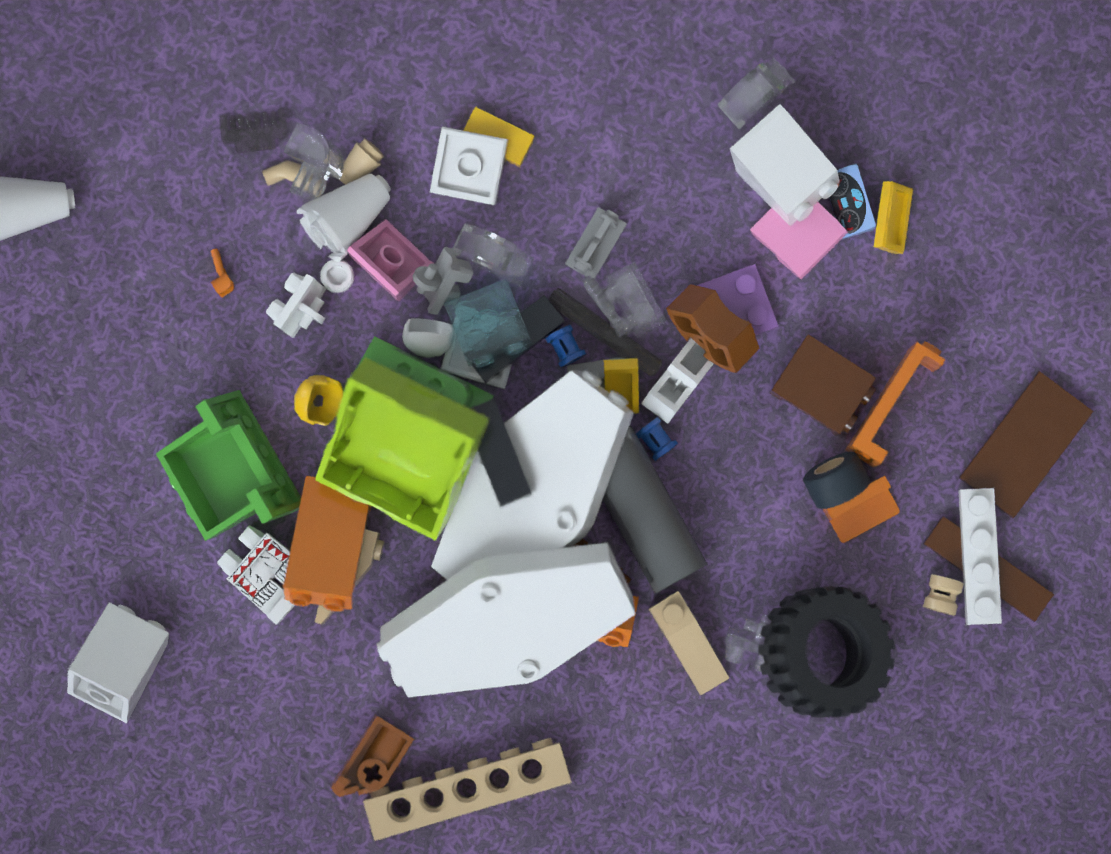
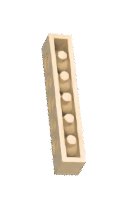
(386, 822)

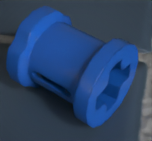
(565, 346)
(656, 439)

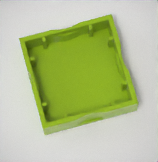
(401, 448)

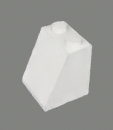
(784, 166)
(117, 661)

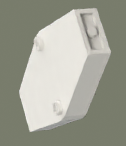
(567, 455)
(506, 620)

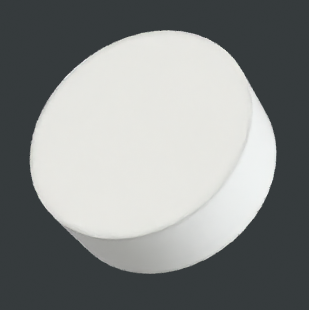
(337, 276)

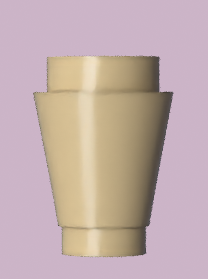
(361, 161)

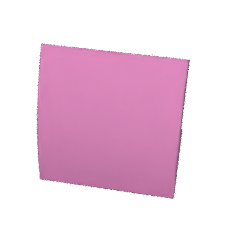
(802, 243)

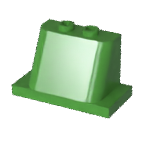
(425, 374)
(228, 469)

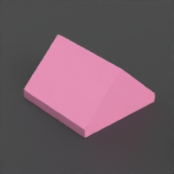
(388, 258)

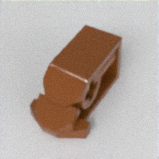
(379, 745)

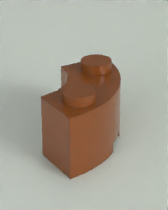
(721, 333)

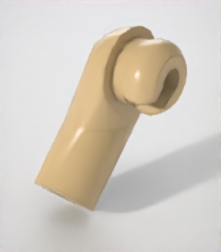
(281, 171)

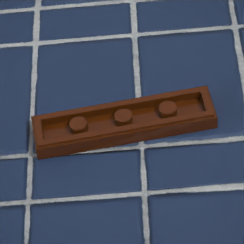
(1015, 586)

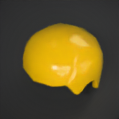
(308, 390)

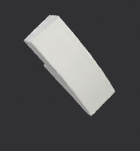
(678, 381)

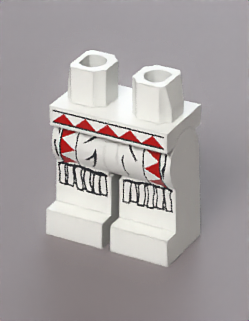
(257, 571)

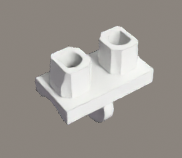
(301, 307)

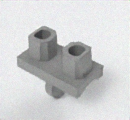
(439, 279)

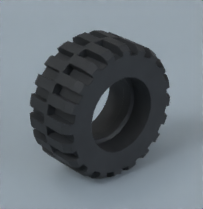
(866, 652)

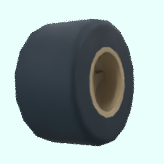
(836, 480)

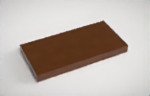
(1026, 443)

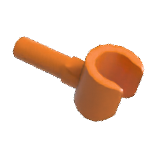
(223, 284)

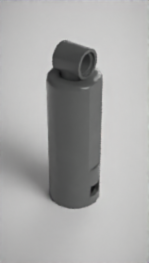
(650, 518)

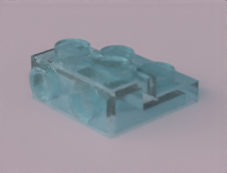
(488, 324)

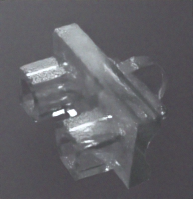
(740, 640)

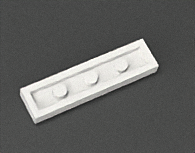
(980, 556)

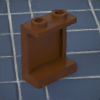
(824, 385)

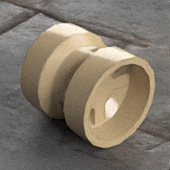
(940, 602)

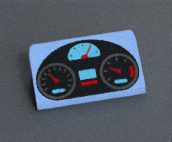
(851, 202)

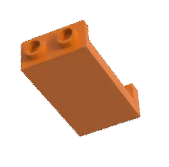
(861, 443)
(325, 548)

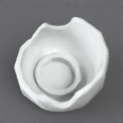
(427, 337)

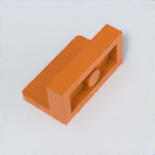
(863, 511)

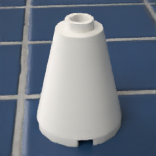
(31, 204)
(344, 213)

